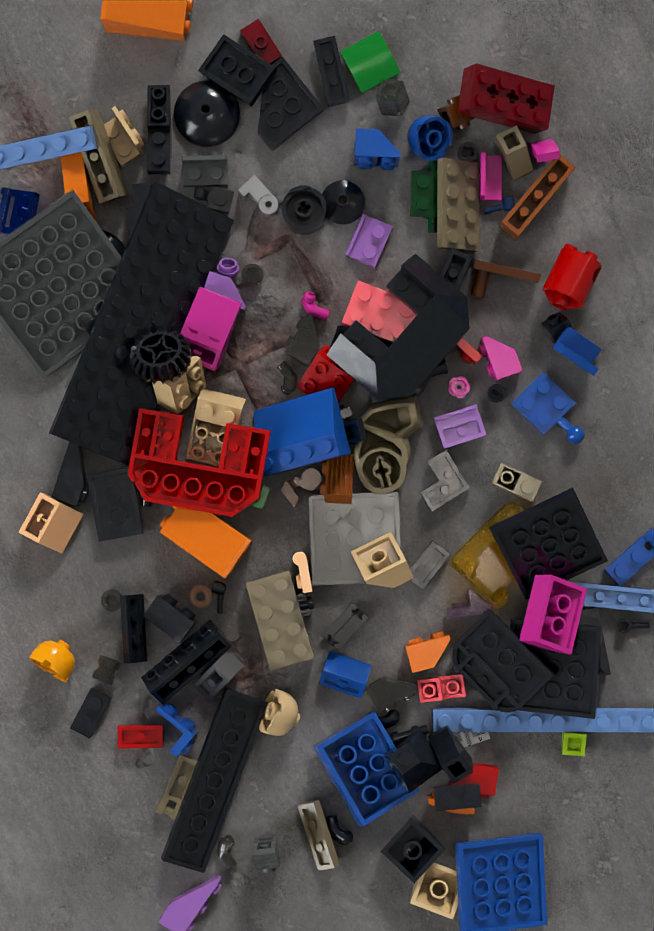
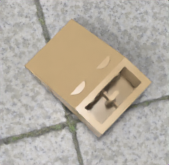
(209, 425)

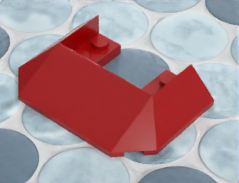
(196, 486)

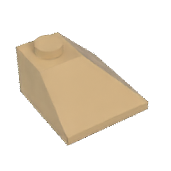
(382, 562)

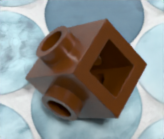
(450, 114)

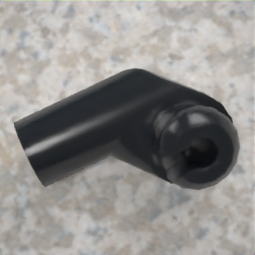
(390, 719)
(339, 835)

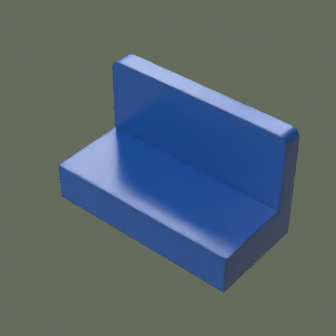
(578, 349)
(345, 674)

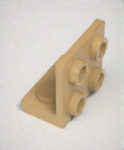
(124, 141)

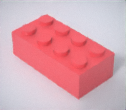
(378, 312)

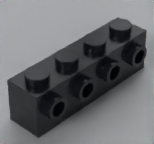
(186, 662)

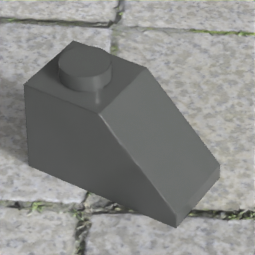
(218, 675)

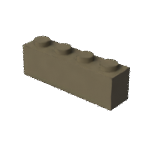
(101, 161)

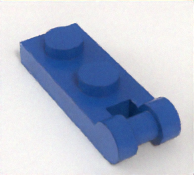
(631, 559)

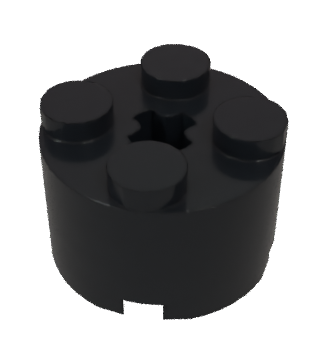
(296, 220)

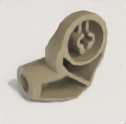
(386, 453)

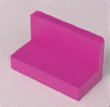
(490, 177)

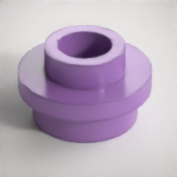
(228, 267)

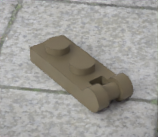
(176, 786)

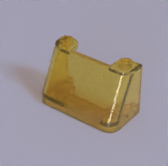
(483, 563)

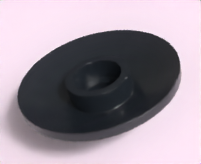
(348, 212)

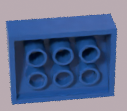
(303, 431)
(360, 770)

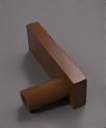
(484, 268)

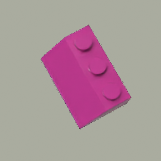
(553, 614)

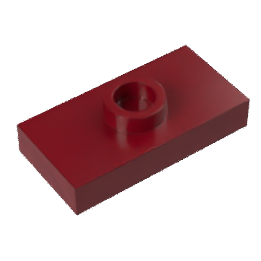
(260, 42)

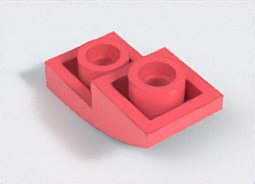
(442, 688)

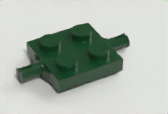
(424, 195)

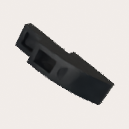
(159, 129)

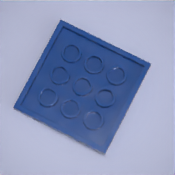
(501, 883)

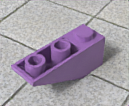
(186, 906)

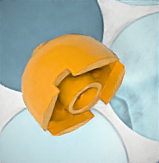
(54, 658)

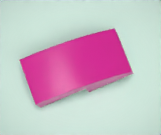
(544, 150)

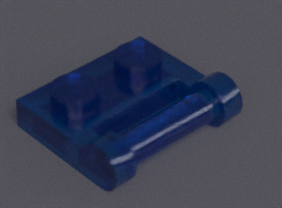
(23, 209)

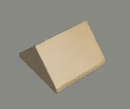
(437, 891)

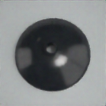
(211, 127)

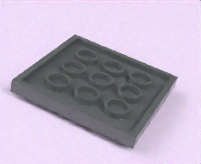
(345, 527)

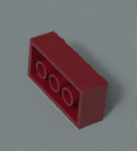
(505, 98)

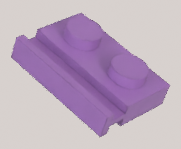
(369, 241)
(459, 426)

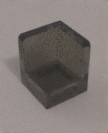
(392, 98)

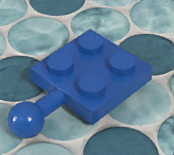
(545, 405)

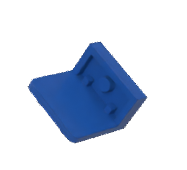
(185, 725)

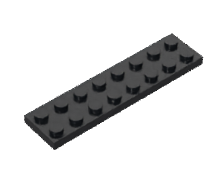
(214, 780)

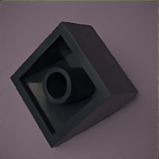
(413, 849)

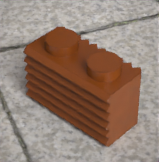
(339, 479)

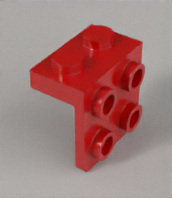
(323, 375)

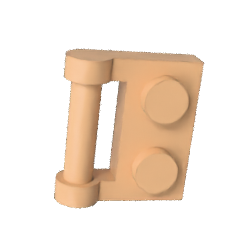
(303, 579)

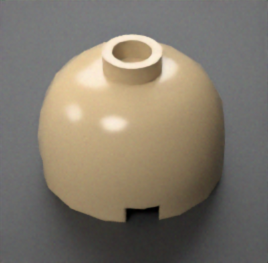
(279, 714)

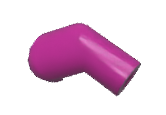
(310, 306)

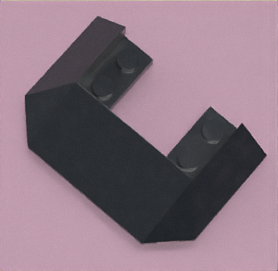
(423, 344)

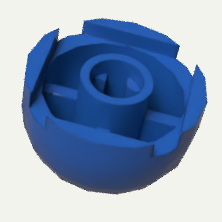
(430, 137)

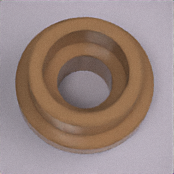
(193, 596)

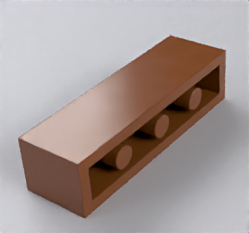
(536, 197)

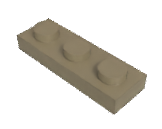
(318, 835)

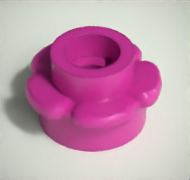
(465, 387)

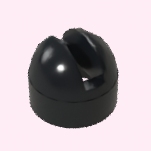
(494, 397)

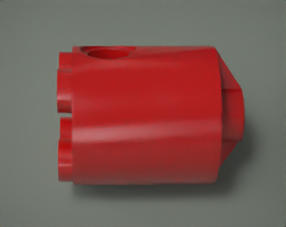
(571, 278)

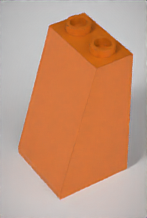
(147, 18)
(206, 538)

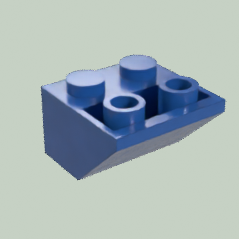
(374, 150)

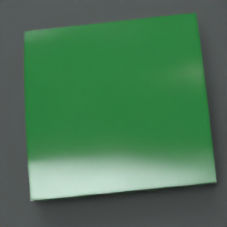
(369, 61)

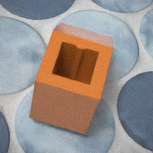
(426, 653)

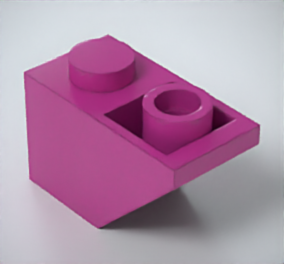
(501, 359)

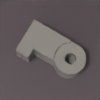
(261, 195)

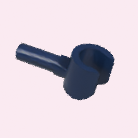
(508, 204)

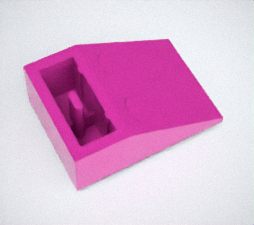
(210, 326)

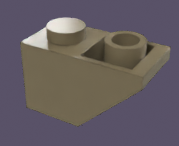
(514, 152)
(516, 483)

